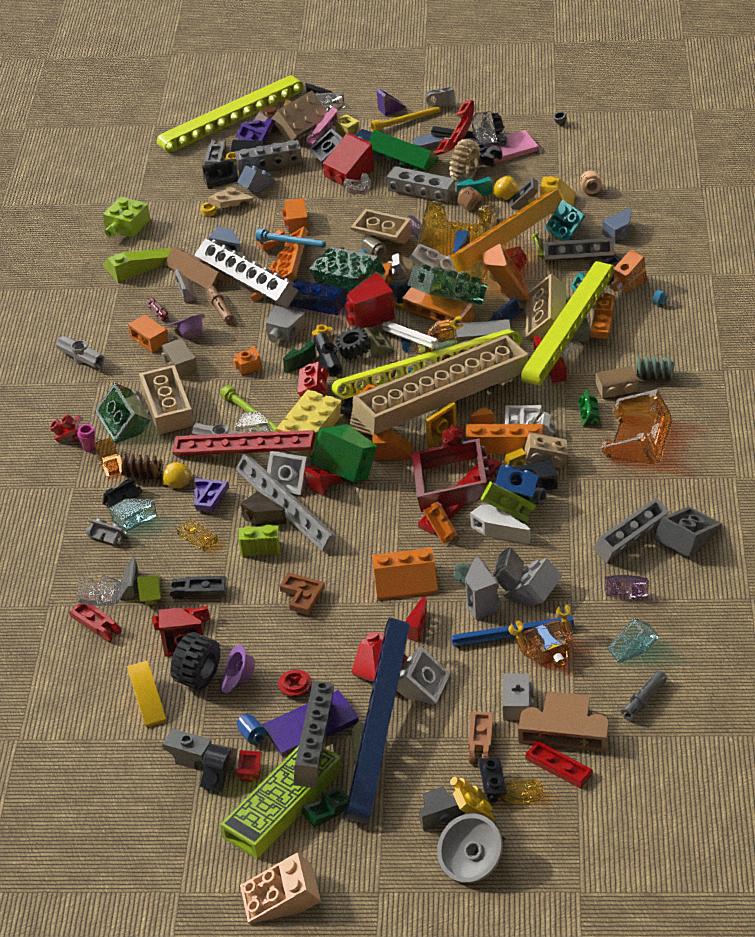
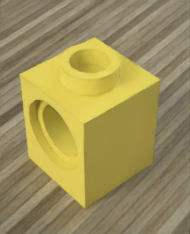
(346, 124)

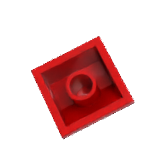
(174, 625)

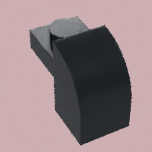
(216, 763)

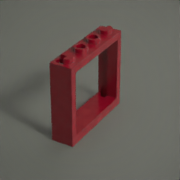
(447, 455)

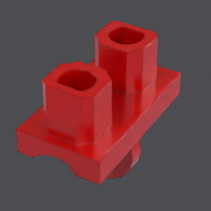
(66, 428)

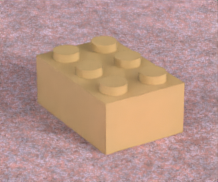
(300, 116)

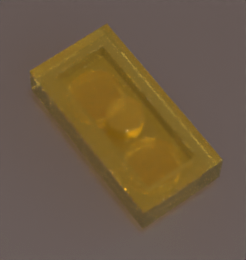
(197, 534)

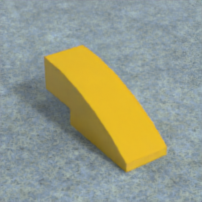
(146, 694)

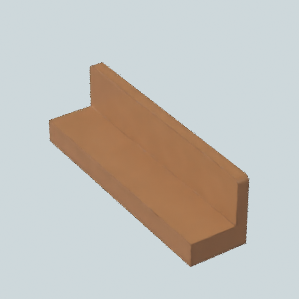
(194, 268)

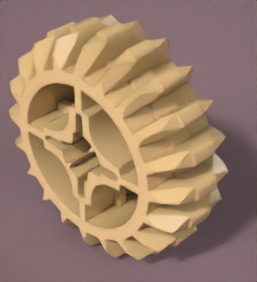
(464, 160)

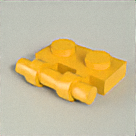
(471, 798)

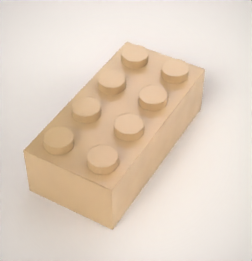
(166, 399)

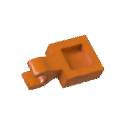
(271, 243)

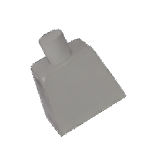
(284, 324)

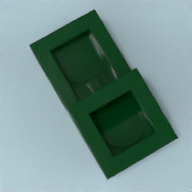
(298, 358)
(330, 806)

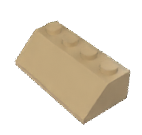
(545, 306)

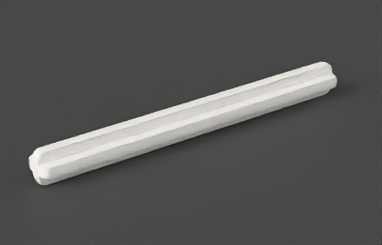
(409, 334)

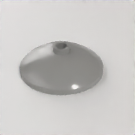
(460, 841)

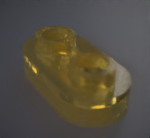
(522, 791)

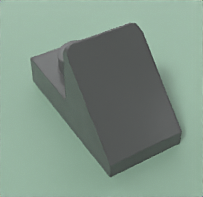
(524, 195)

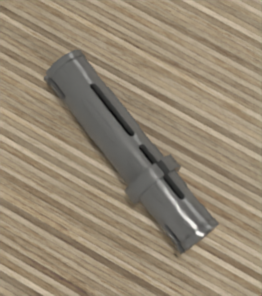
(639, 700)

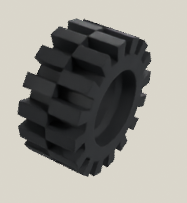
(353, 342)

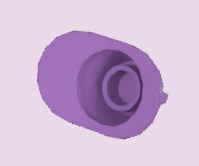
(189, 327)
(238, 669)

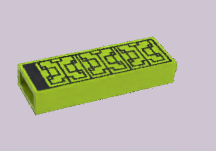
(276, 805)

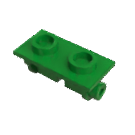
(588, 409)

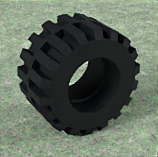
(195, 661)

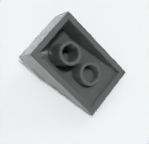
(686, 531)

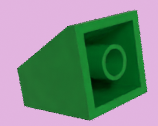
(344, 452)

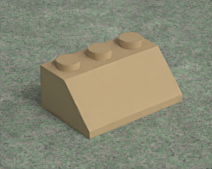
(383, 226)

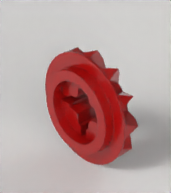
(294, 676)

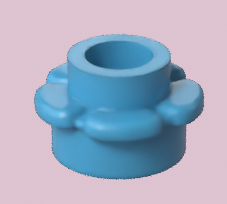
(660, 297)

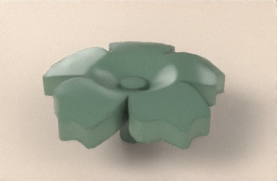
(461, 572)

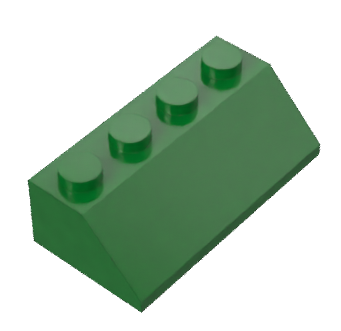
(402, 151)

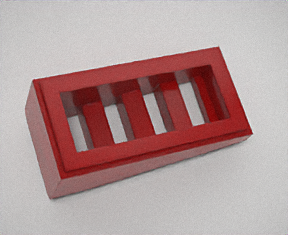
(417, 619)

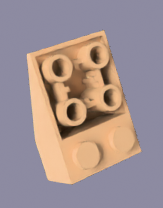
(281, 890)

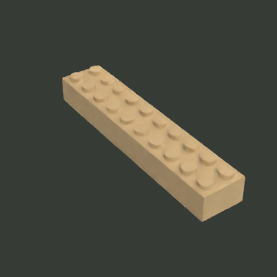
(439, 384)

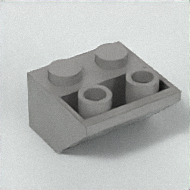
(535, 583)
(481, 590)

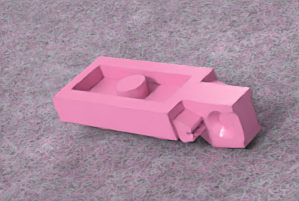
(323, 127)

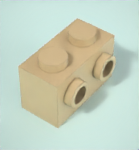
(544, 447)

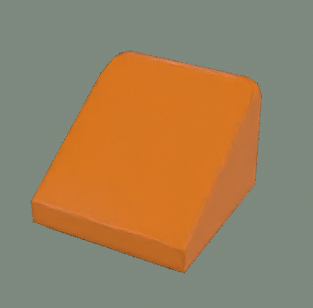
(482, 416)

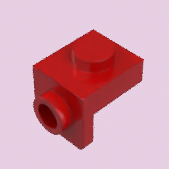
(249, 765)

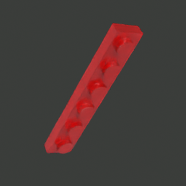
(471, 477)

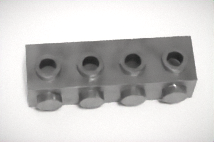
(270, 156)

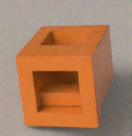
(247, 361)

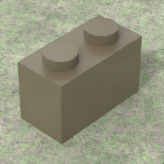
(178, 354)

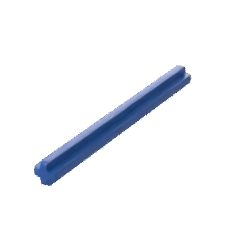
(496, 633)

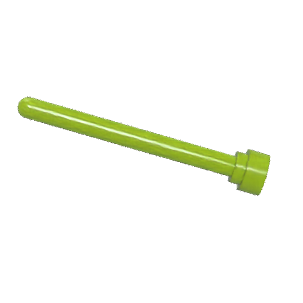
(229, 394)

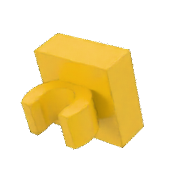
(515, 458)

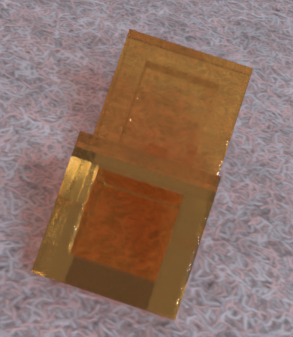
(108, 457)

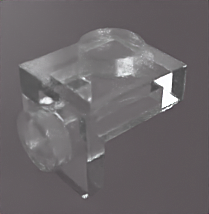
(358, 187)

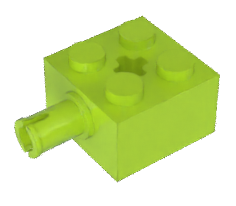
(125, 217)

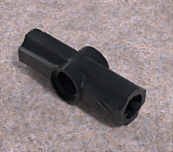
(327, 354)

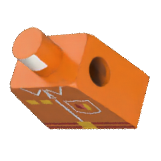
(629, 272)

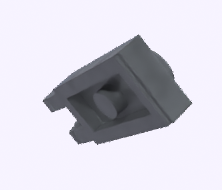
(215, 151)

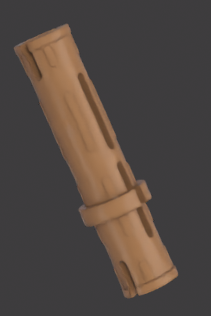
(226, 314)

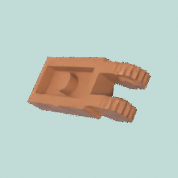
(480, 734)

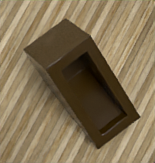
(262, 510)

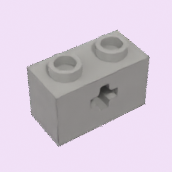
(516, 694)

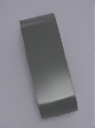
(508, 569)

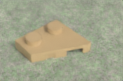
(229, 197)

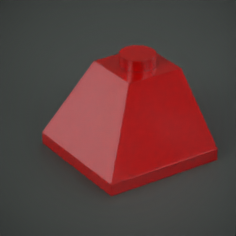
(368, 655)

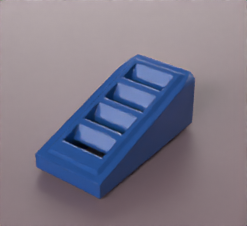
(462, 238)

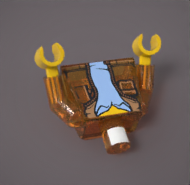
(445, 333)
(546, 642)

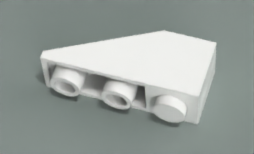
(498, 524)

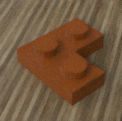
(305, 590)

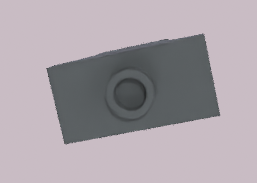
(186, 747)
(438, 809)

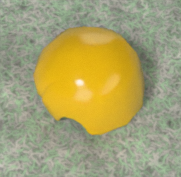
(505, 187)
(176, 475)

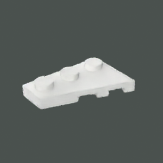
(431, 257)

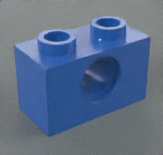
(526, 478)

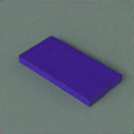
(287, 729)

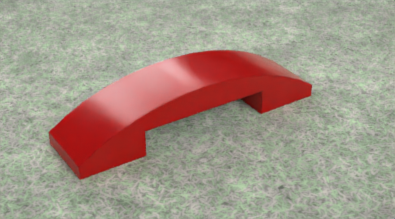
(466, 114)

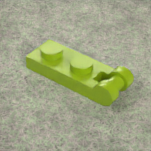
(507, 501)

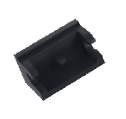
(219, 173)

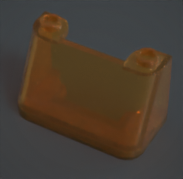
(641, 429)

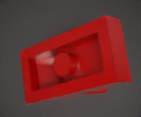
(320, 478)

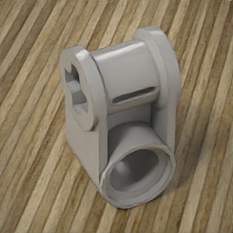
(442, 96)

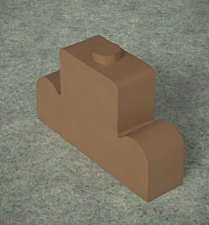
(564, 723)

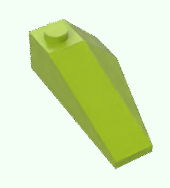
(133, 263)

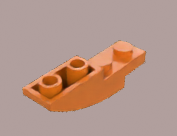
(603, 316)

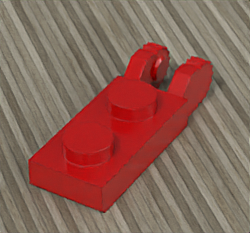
(95, 620)

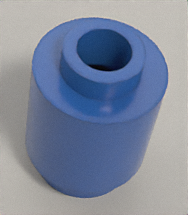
(251, 729)

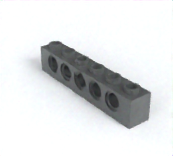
(313, 735)

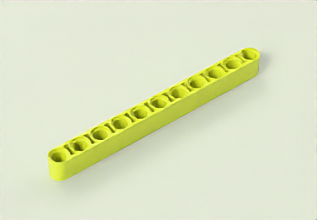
(229, 113)
(567, 323)
(418, 363)

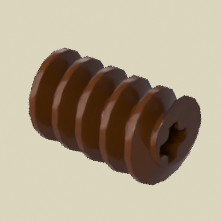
(141, 468)

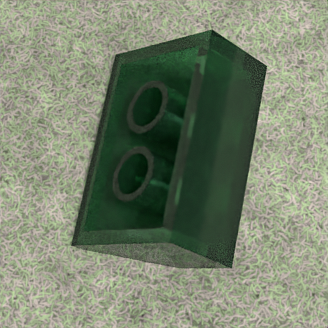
(122, 414)

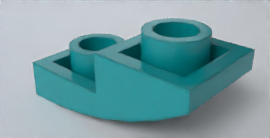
(483, 186)

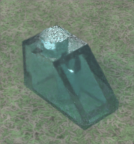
(132, 513)
(633, 640)

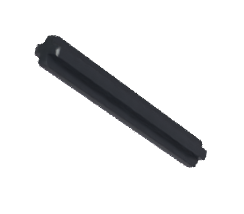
(447, 132)

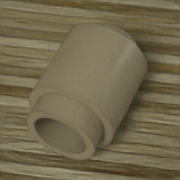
(374, 246)

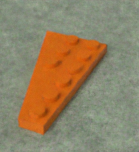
(287, 261)

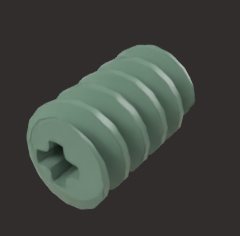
(655, 367)

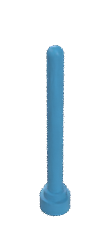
(264, 235)

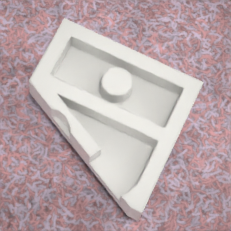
(522, 414)

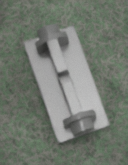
(113, 533)

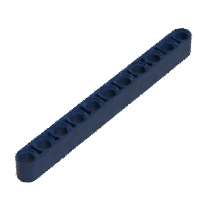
(377, 721)

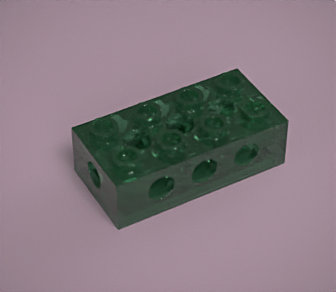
(345, 268)
(447, 284)

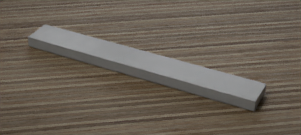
(294, 510)

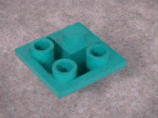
(565, 221)

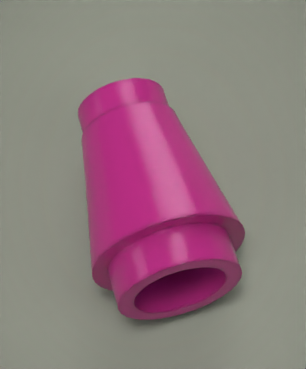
(86, 435)

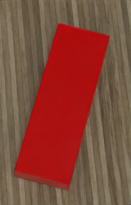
(559, 764)

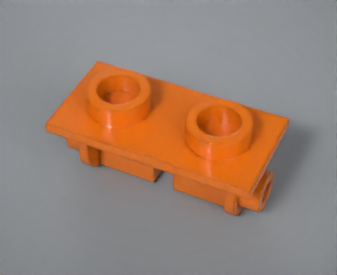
(441, 523)

